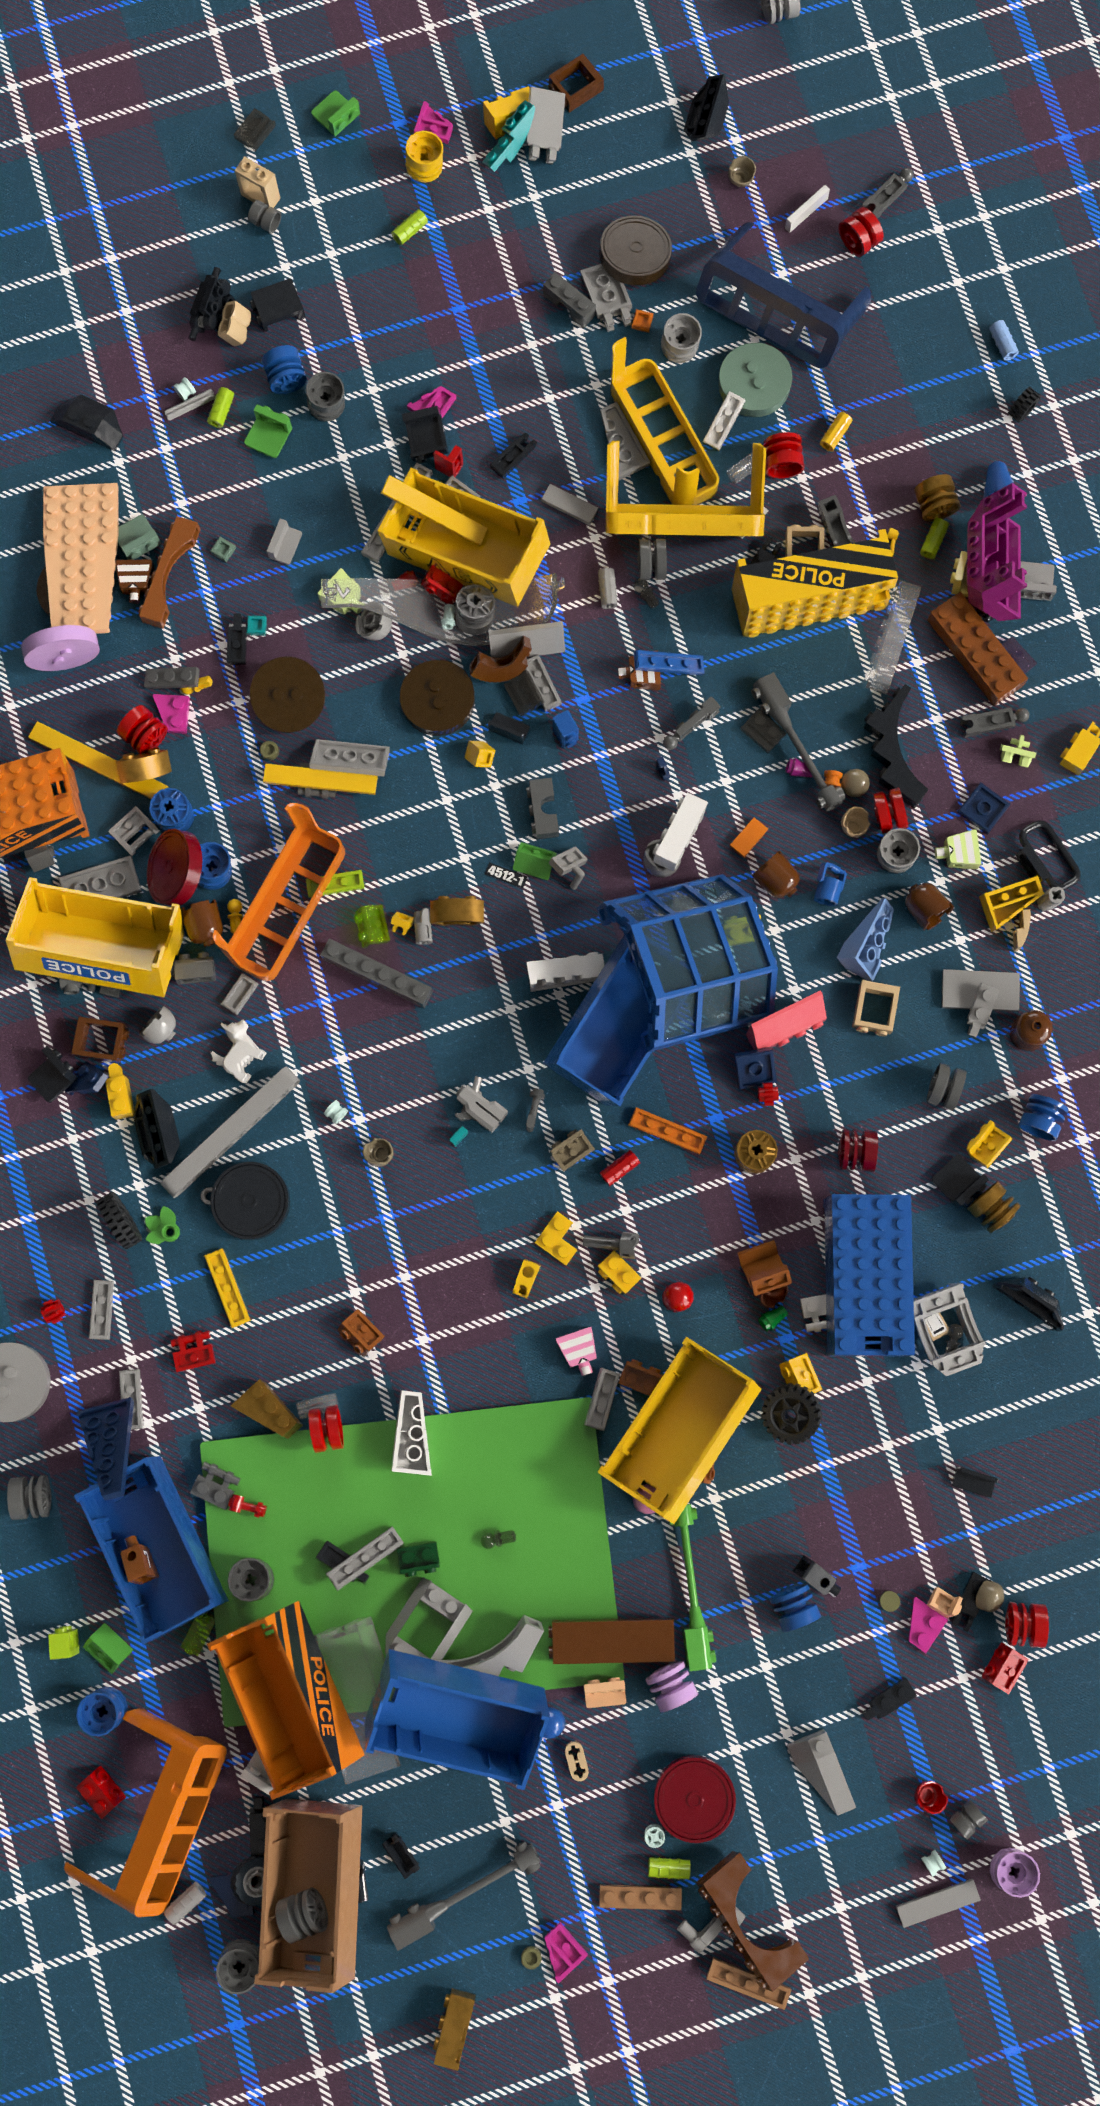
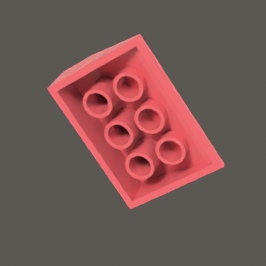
(788, 1022)

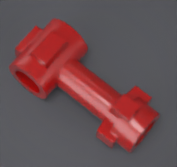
(237, 1503)

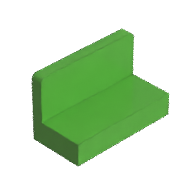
(533, 861)
(107, 1648)

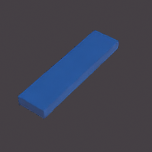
(668, 662)

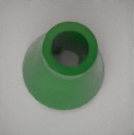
(772, 1318)

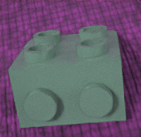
(137, 537)

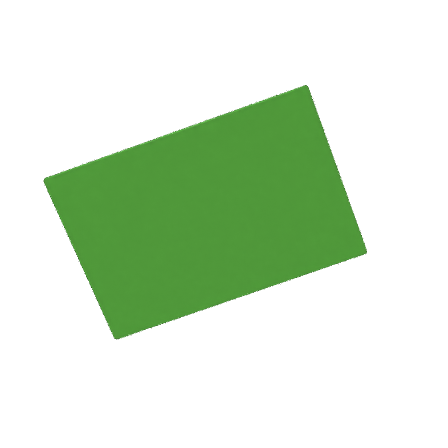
(490, 1473)

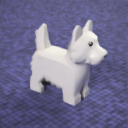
(240, 1053)

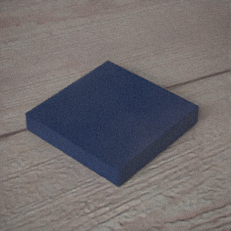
(983, 808)
(755, 1067)

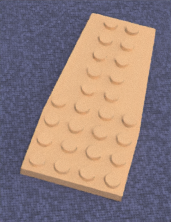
(81, 553)

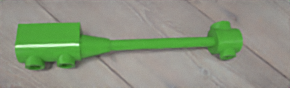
(697, 1635)

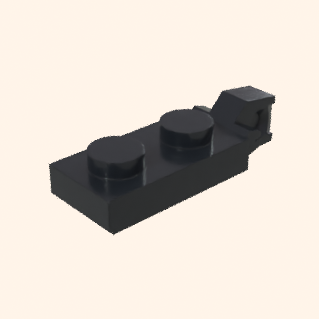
(237, 641)
(333, 1556)
(890, 1699)
(257, 1827)

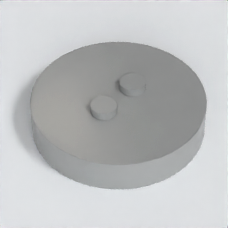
(23, 1382)

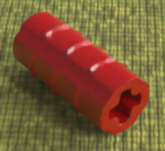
(619, 1168)

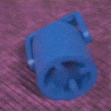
(829, 888)

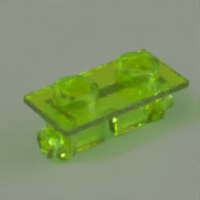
(198, 1634)

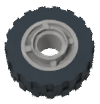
(242, 1879)

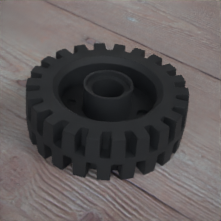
(119, 1220)
(781, 1423)

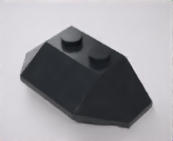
(708, 109)
(89, 420)
(155, 1128)
(1033, 1299)

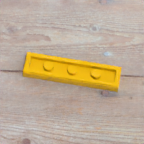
(227, 1288)

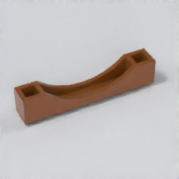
(181, 539)

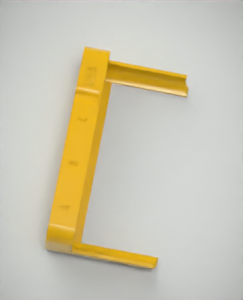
(679, 488)
(686, 519)

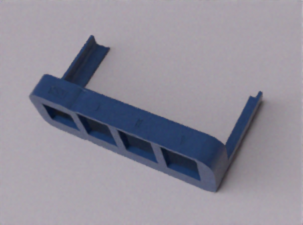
(777, 296)

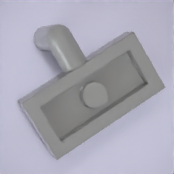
(570, 861)

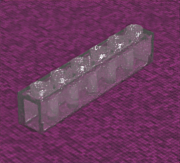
(893, 637)

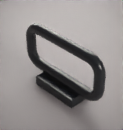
(1034, 865)

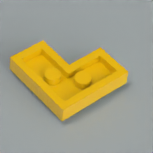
(552, 1241)

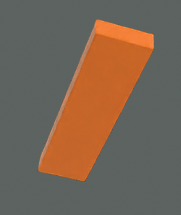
(667, 1130)

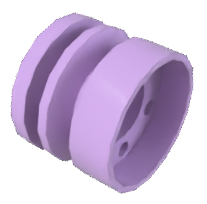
(673, 1690)
(1026, 1873)

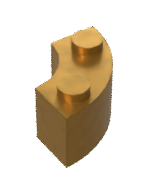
(143, 766)
(457, 911)

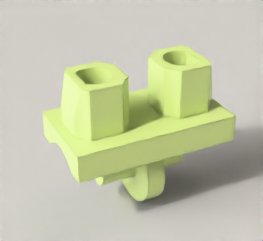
(1025, 756)

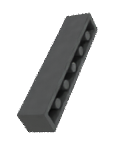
(376, 973)

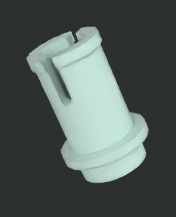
(448, 618)

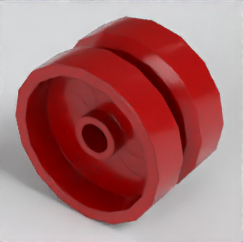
(861, 231)
(887, 811)
(326, 1429)

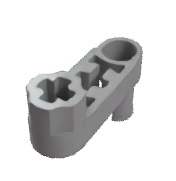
(702, 1939)

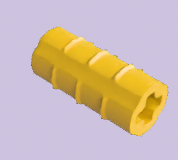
(836, 431)

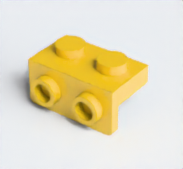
(988, 1144)

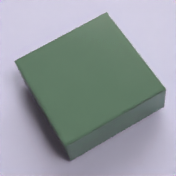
(223, 549)

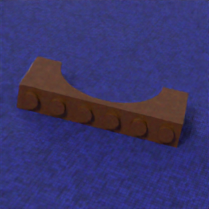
(720, 1889)

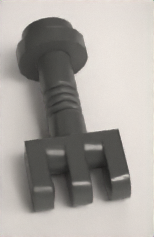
(537, 1095)

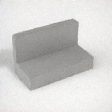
(283, 543)

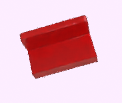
(449, 465)

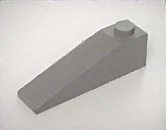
(820, 1766)

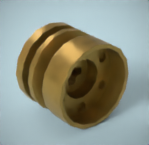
(937, 497)
(745, 1155)
(994, 1207)

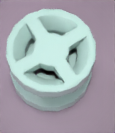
(184, 389)
(335, 1112)
(654, 1839)
(933, 1863)

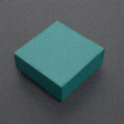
(256, 625)
(458, 1136)

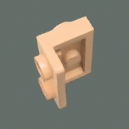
(605, 1693)

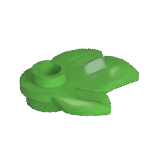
(160, 1225)

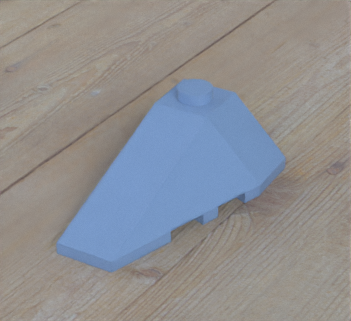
(863, 947)

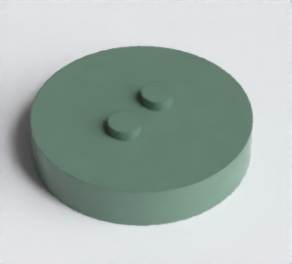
(758, 376)

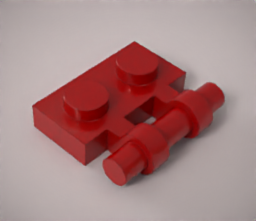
(194, 1357)

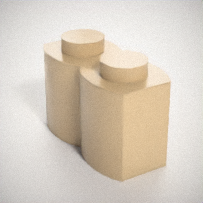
(234, 323)

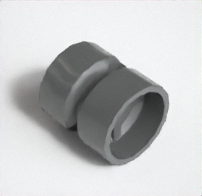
(263, 216)
(968, 1819)

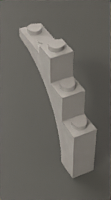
(511, 1652)

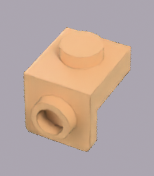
(945, 1603)

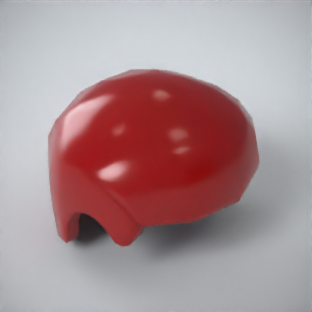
(678, 1297)
(931, 1797)

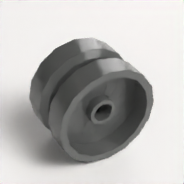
(652, 559)
(946, 1086)

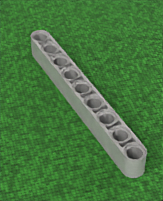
(230, 1132)

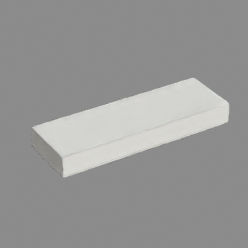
(807, 208)
(724, 420)

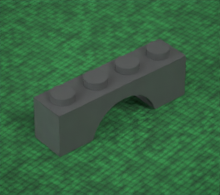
(834, 521)

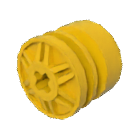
(424, 156)

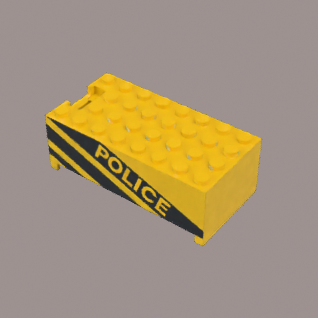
(814, 586)

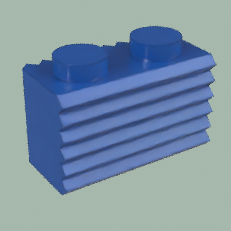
(565, 729)

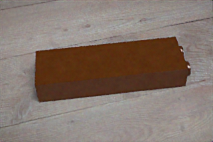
(612, 1641)

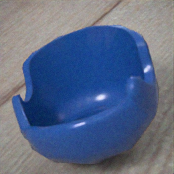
(555, 1725)

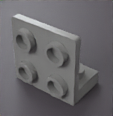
(1039, 581)

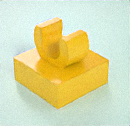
(402, 920)

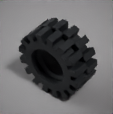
(1024, 404)

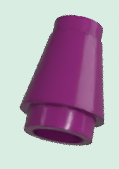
(797, 768)

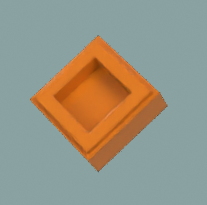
(642, 320)

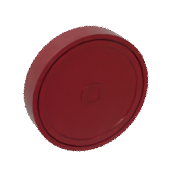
(174, 867)
(694, 1799)

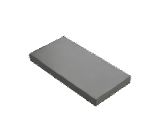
(544, 639)
(349, 757)
(110, 879)
(961, 987)

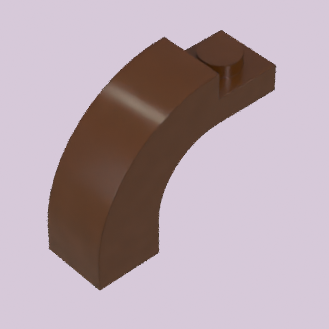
(503, 668)

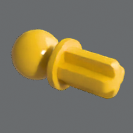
(204, 682)
(234, 907)

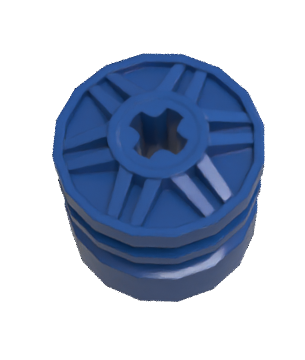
(284, 369)
(179, 817)
(215, 856)
(1043, 1115)
(796, 1610)
(92, 1716)

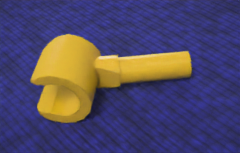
(893, 534)

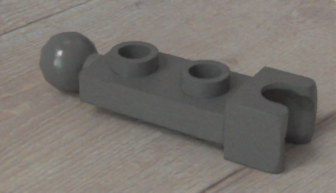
(888, 192)
(709, 710)
(993, 720)

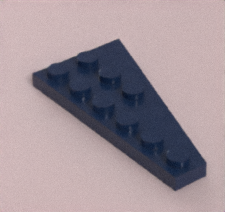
(108, 1443)

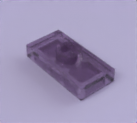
(1019, 655)

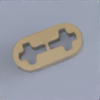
(572, 1762)

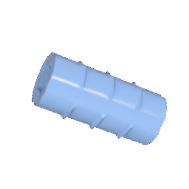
(1003, 340)

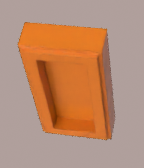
(748, 837)

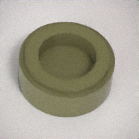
(269, 750)
(889, 1601)
(531, 1957)

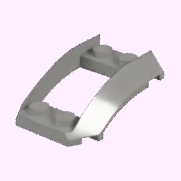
(936, 1302)
(440, 1602)

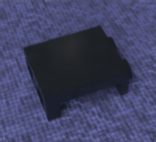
(276, 303)
(425, 433)

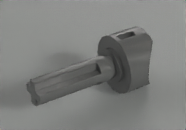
(625, 1244)

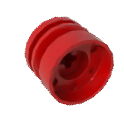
(784, 455)
(141, 729)
(1024, 1624)

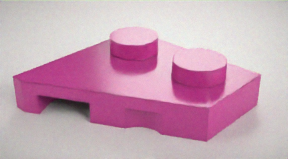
(434, 122)
(439, 397)
(173, 711)
(924, 1625)
(563, 1951)

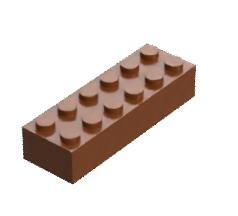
(977, 649)

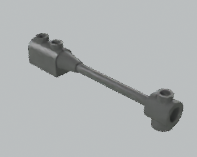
(776, 704)
(185, 971)
(420, 1919)

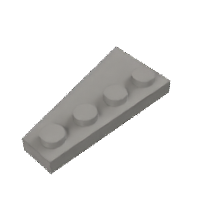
(631, 454)

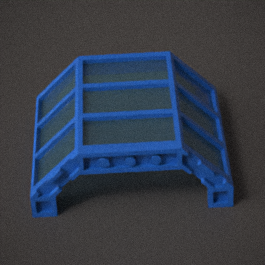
(697, 958)

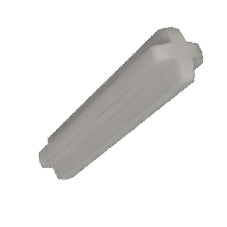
(189, 404)

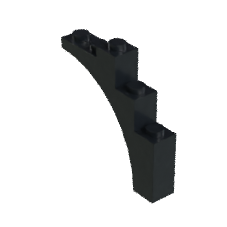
(887, 751)

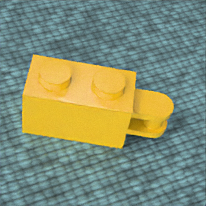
(1081, 750)
(119, 1093)

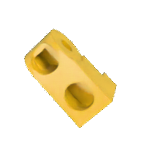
(526, 1278)

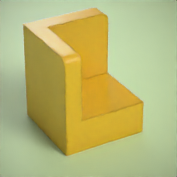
(479, 754)

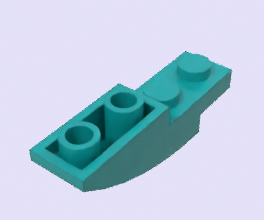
(516, 131)

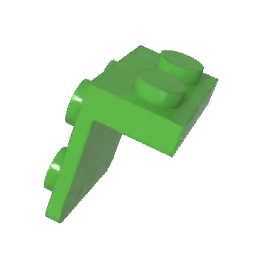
(336, 112)
(268, 431)

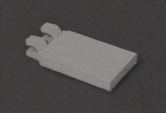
(546, 124)
(608, 295)

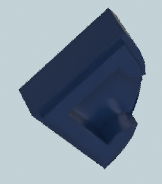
(662, 768)

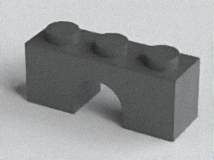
(560, 291)
(545, 824)

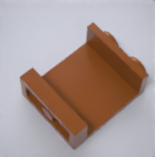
(764, 1268)

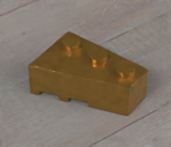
(267, 1409)
(454, 2029)

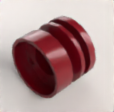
(858, 1150)

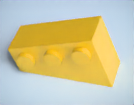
(499, 111)
(1010, 900)

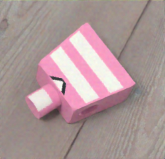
(579, 1349)

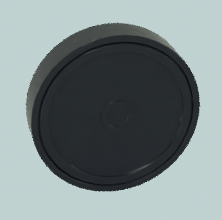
(250, 1201)

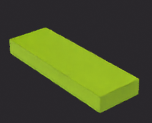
(340, 883)

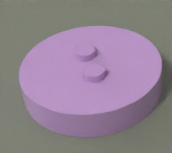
(60, 648)

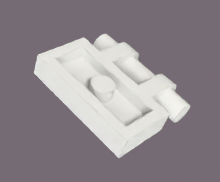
(813, 1308)

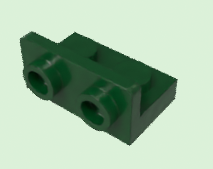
(418, 1558)

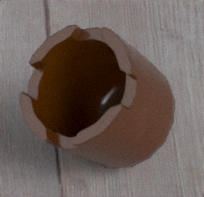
(777, 876)
(927, 905)
(202, 921)
(1025, 1032)

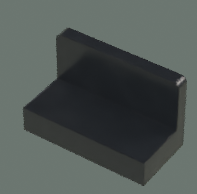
(509, 728)
(974, 1481)

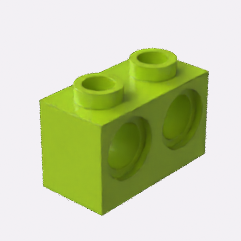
(63, 1643)

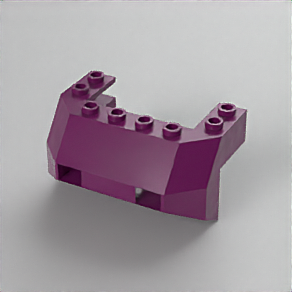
(995, 555)

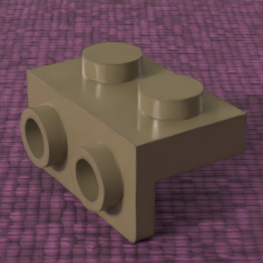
(571, 1150)

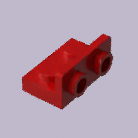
(441, 584)
(1005, 1668)

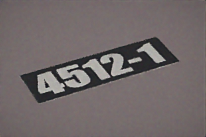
(506, 875)

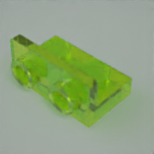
(371, 925)

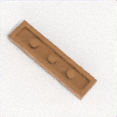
(640, 1897)
(745, 1983)

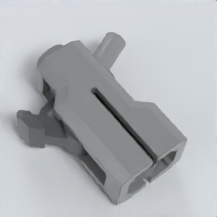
(478, 1108)

